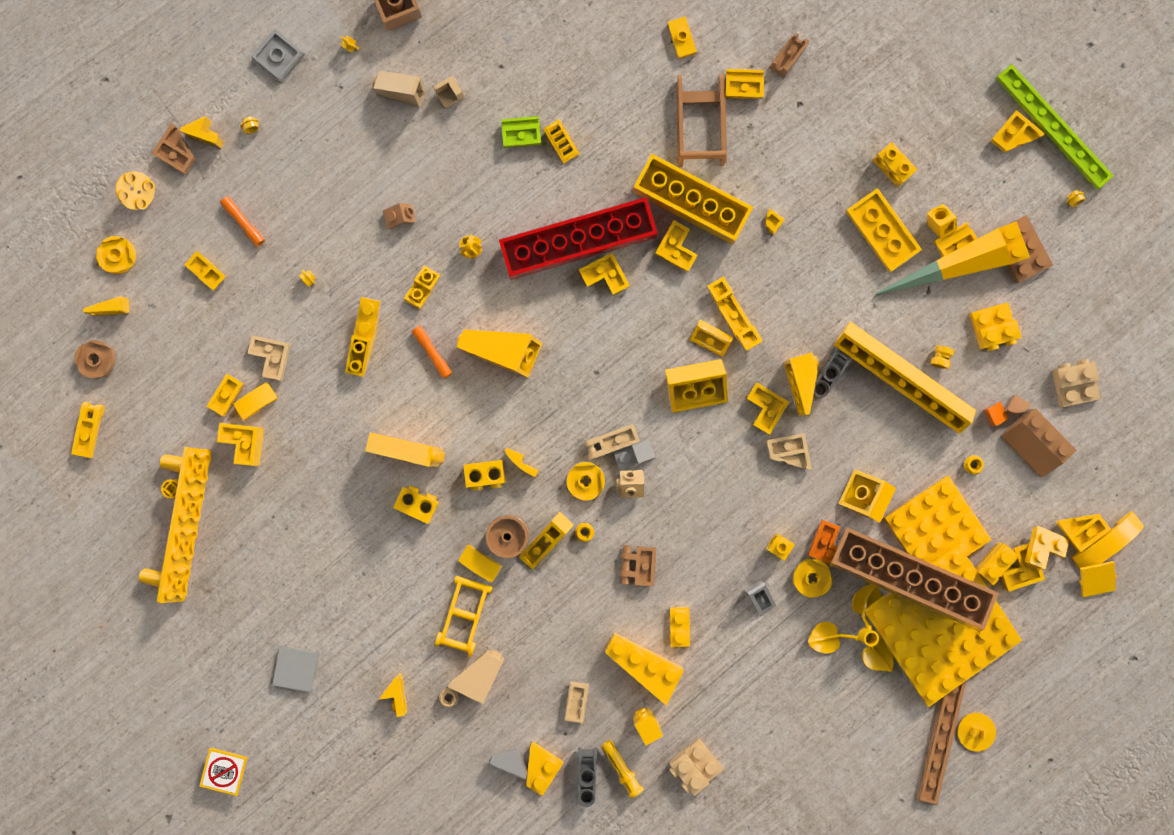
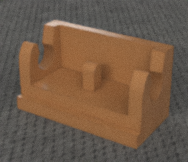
(789, 55)

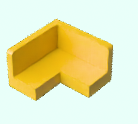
(247, 441)

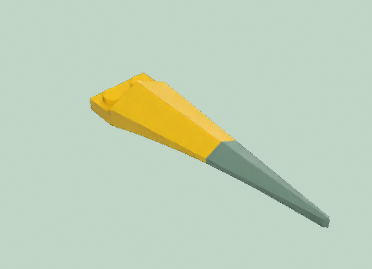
(990, 251)

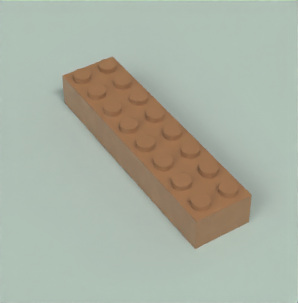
(914, 579)

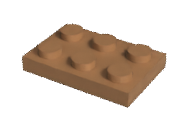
(1038, 257)

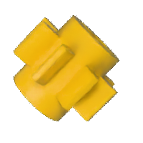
(470, 246)

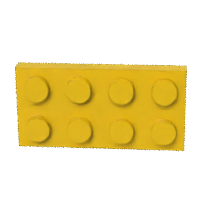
(883, 230)

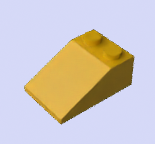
(802, 378)

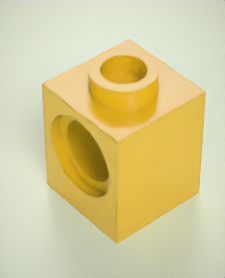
(941, 221)
(779, 546)

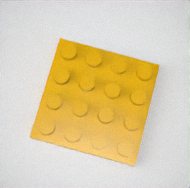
(937, 522)

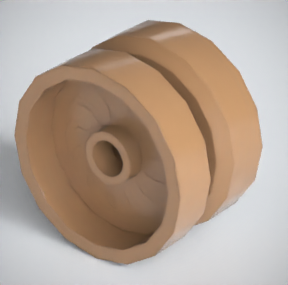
(519, 536)

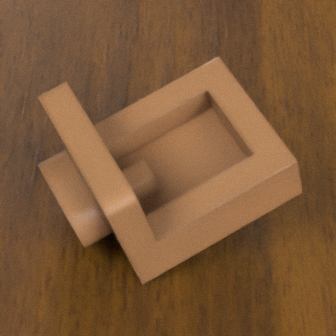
(398, 215)

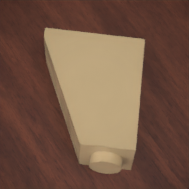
(399, 87)
(478, 676)

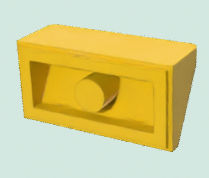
(711, 338)

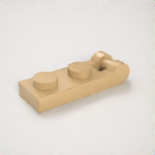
(612, 441)

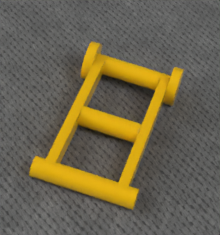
(441, 637)

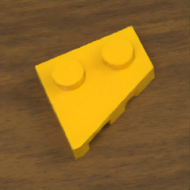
(1015, 133)
(1083, 530)
(541, 768)

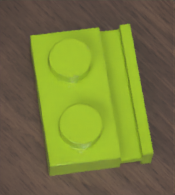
(521, 132)

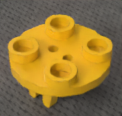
(132, 199)

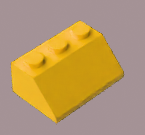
(697, 385)

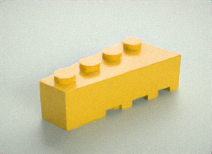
(648, 668)

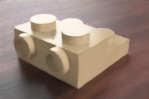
(1076, 383)
(695, 766)

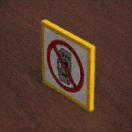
(223, 771)

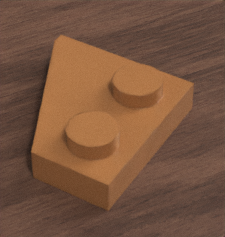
(174, 150)

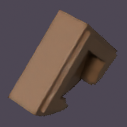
(1017, 405)

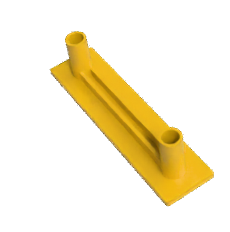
(184, 524)

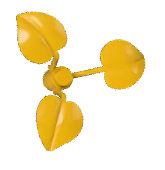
(875, 656)

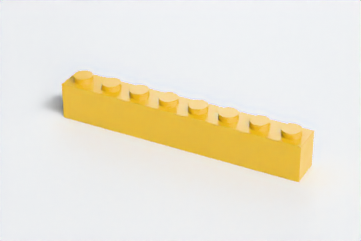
(905, 378)

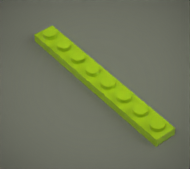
(1054, 127)

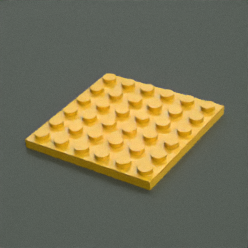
(933, 648)

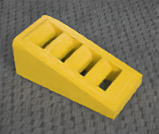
(562, 131)
(114, 306)

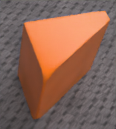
(995, 414)

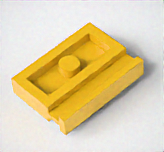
(744, 84)
(955, 240)

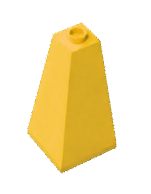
(506, 349)

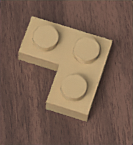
(275, 354)

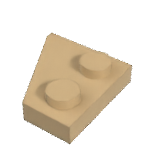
(790, 450)

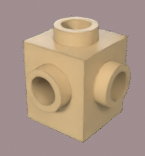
(631, 484)

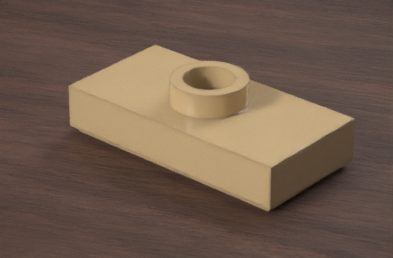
(576, 702)

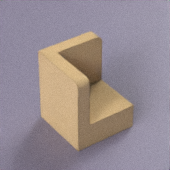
(448, 92)

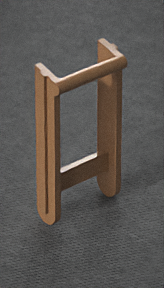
(693, 97)

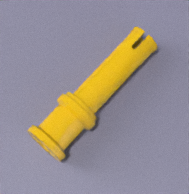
(626, 776)

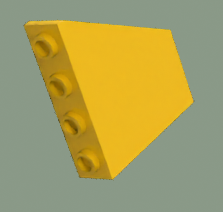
(405, 450)

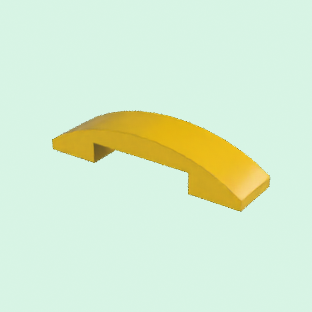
(733, 314)
(1109, 544)

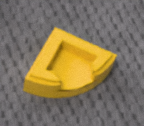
(773, 221)

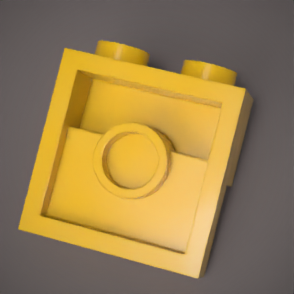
(995, 327)

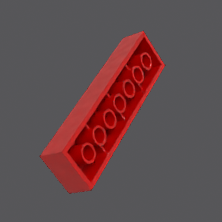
(578, 238)

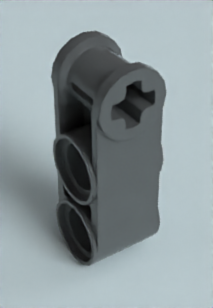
(837, 363)
(587, 763)

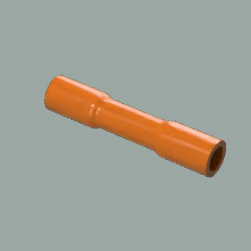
(249, 230)
(425, 342)

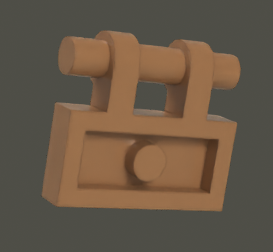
(644, 568)

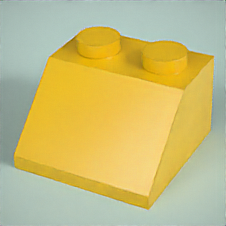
(867, 495)

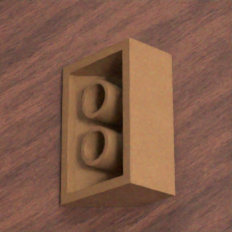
(1038, 442)

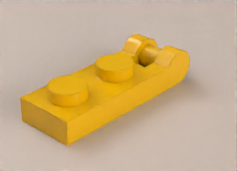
(87, 430)

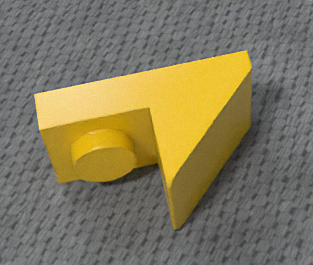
(200, 131)
(396, 691)

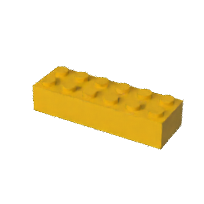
(692, 199)

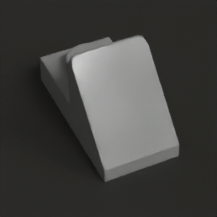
(634, 454)

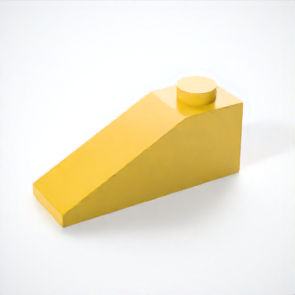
(546, 540)

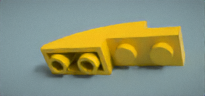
(364, 337)

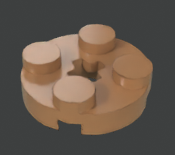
(102, 367)

